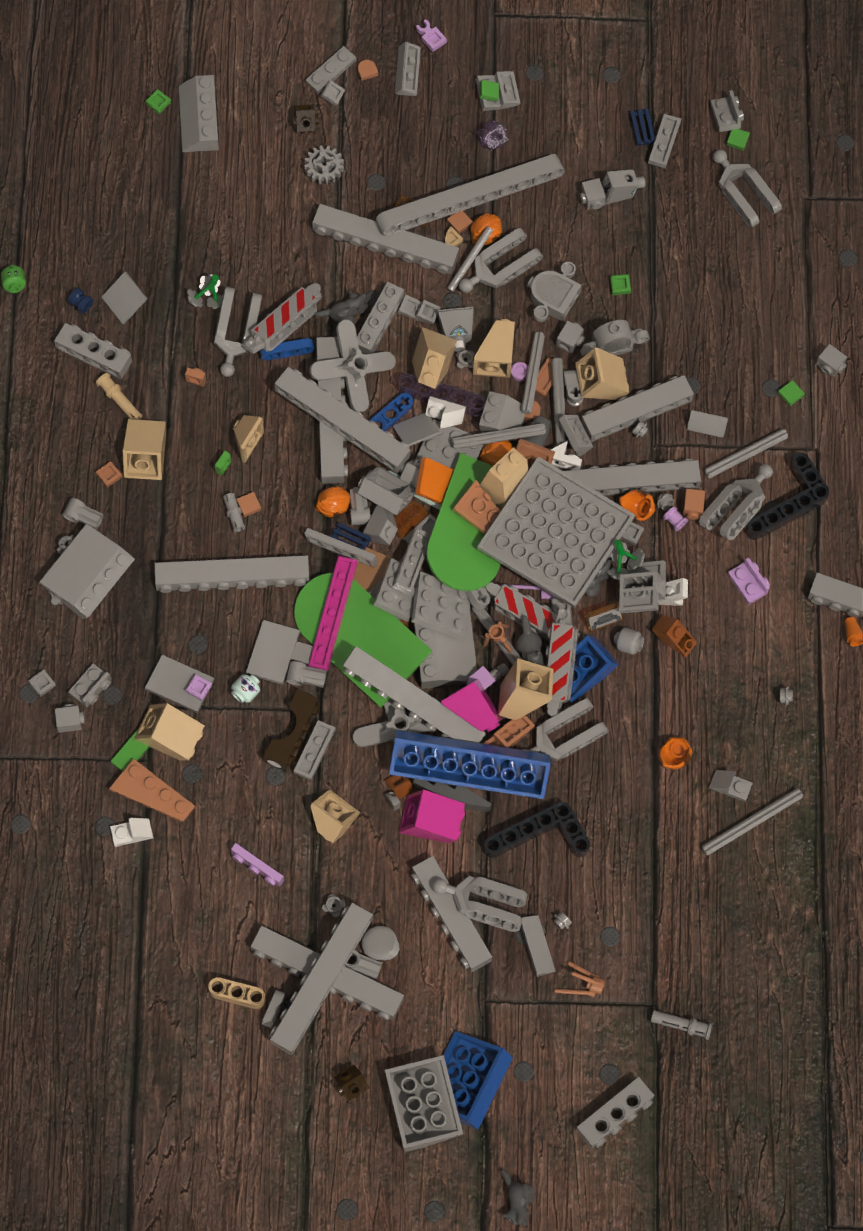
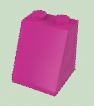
(474, 707)
(432, 817)

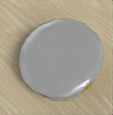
(380, 943)

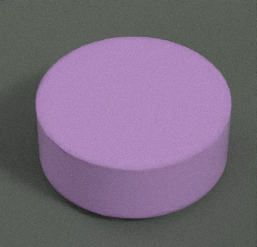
(519, 371)

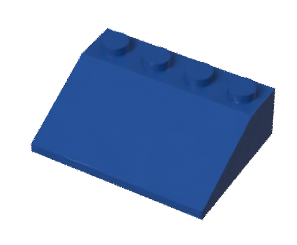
(474, 1075)

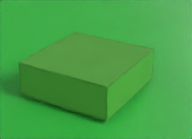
(489, 90)
(158, 101)
(738, 139)
(620, 284)
(791, 393)
(223, 463)

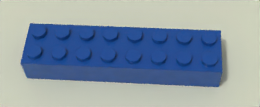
(469, 764)

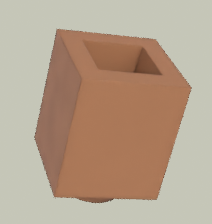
(693, 504)

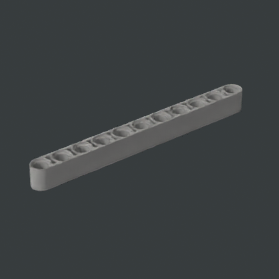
(470, 195)

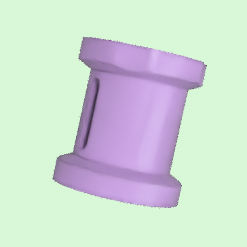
(675, 519)

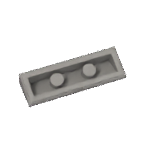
(407, 69)
(537, 945)

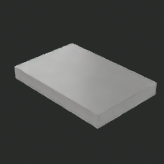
(272, 652)
(171, 680)

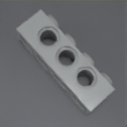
(380, 318)
(116, 367)
(636, 1090)

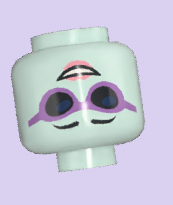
(245, 688)

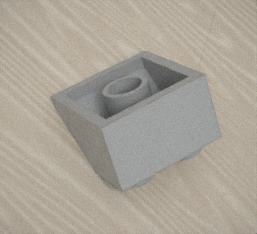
(501, 413)

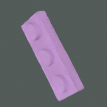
(256, 866)

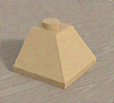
(247, 434)
(332, 815)

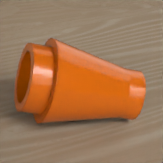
(853, 632)

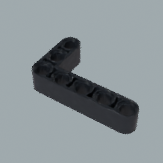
(793, 504)
(540, 829)

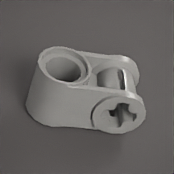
(572, 387)

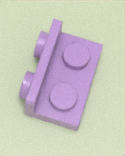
(749, 581)

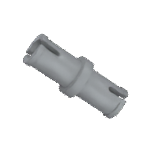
(234, 512)

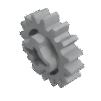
(324, 156)

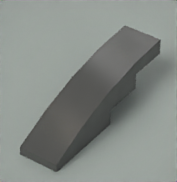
(460, 793)

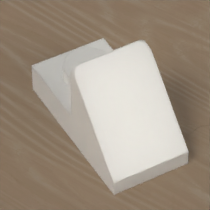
(447, 412)
(565, 461)
(675, 592)
(134, 831)

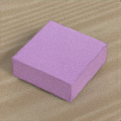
(198, 687)

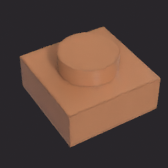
(195, 376)

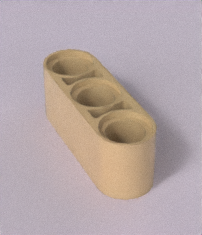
(229, 986)

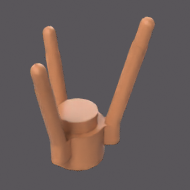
(497, 634)
(594, 982)

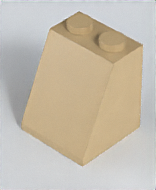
(495, 353)
(432, 357)
(602, 375)
(144, 449)
(505, 477)
(525, 689)
(170, 731)

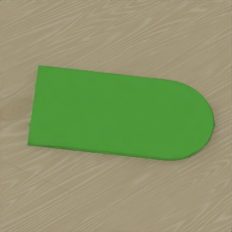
(454, 541)
(361, 626)

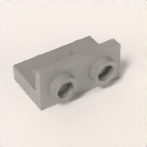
(727, 112)
(576, 434)
(90, 685)

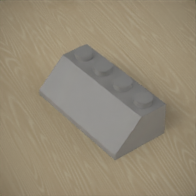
(198, 114)

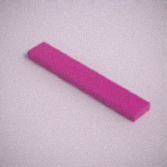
(333, 613)

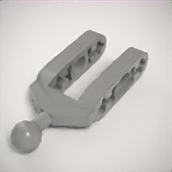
(754, 180)
(507, 274)
(228, 347)
(727, 500)
(543, 743)
(482, 912)

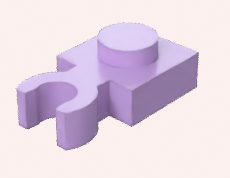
(431, 37)

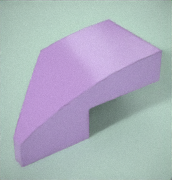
(483, 676)

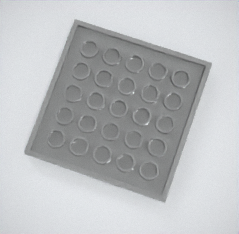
(556, 532)

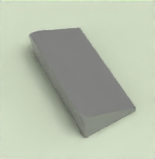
(707, 423)

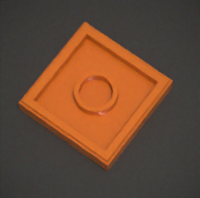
(433, 480)

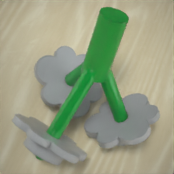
(208, 287)
(620, 555)

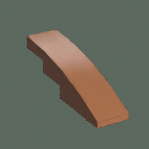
(511, 733)

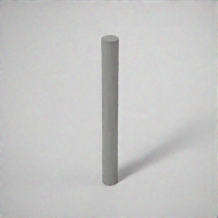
(470, 258)

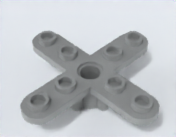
(346, 366)
(385, 731)

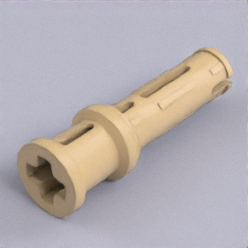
(114, 391)

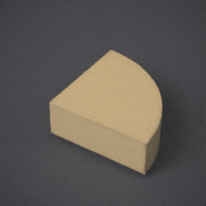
(453, 238)

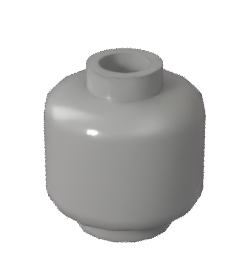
(629, 641)

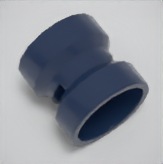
(80, 300)

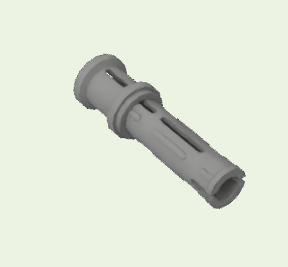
(690, 1026)

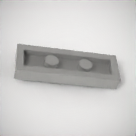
(330, 70)
(664, 141)
(314, 750)

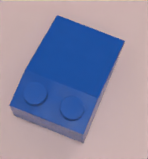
(591, 666)

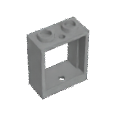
(386, 490)

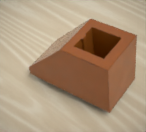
(674, 635)

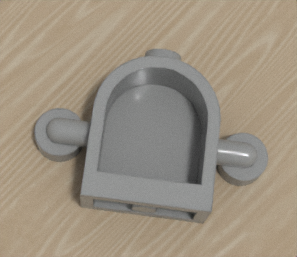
(554, 292)
(615, 338)

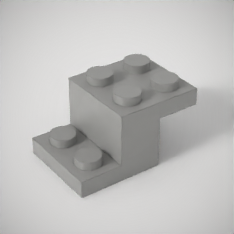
(643, 587)

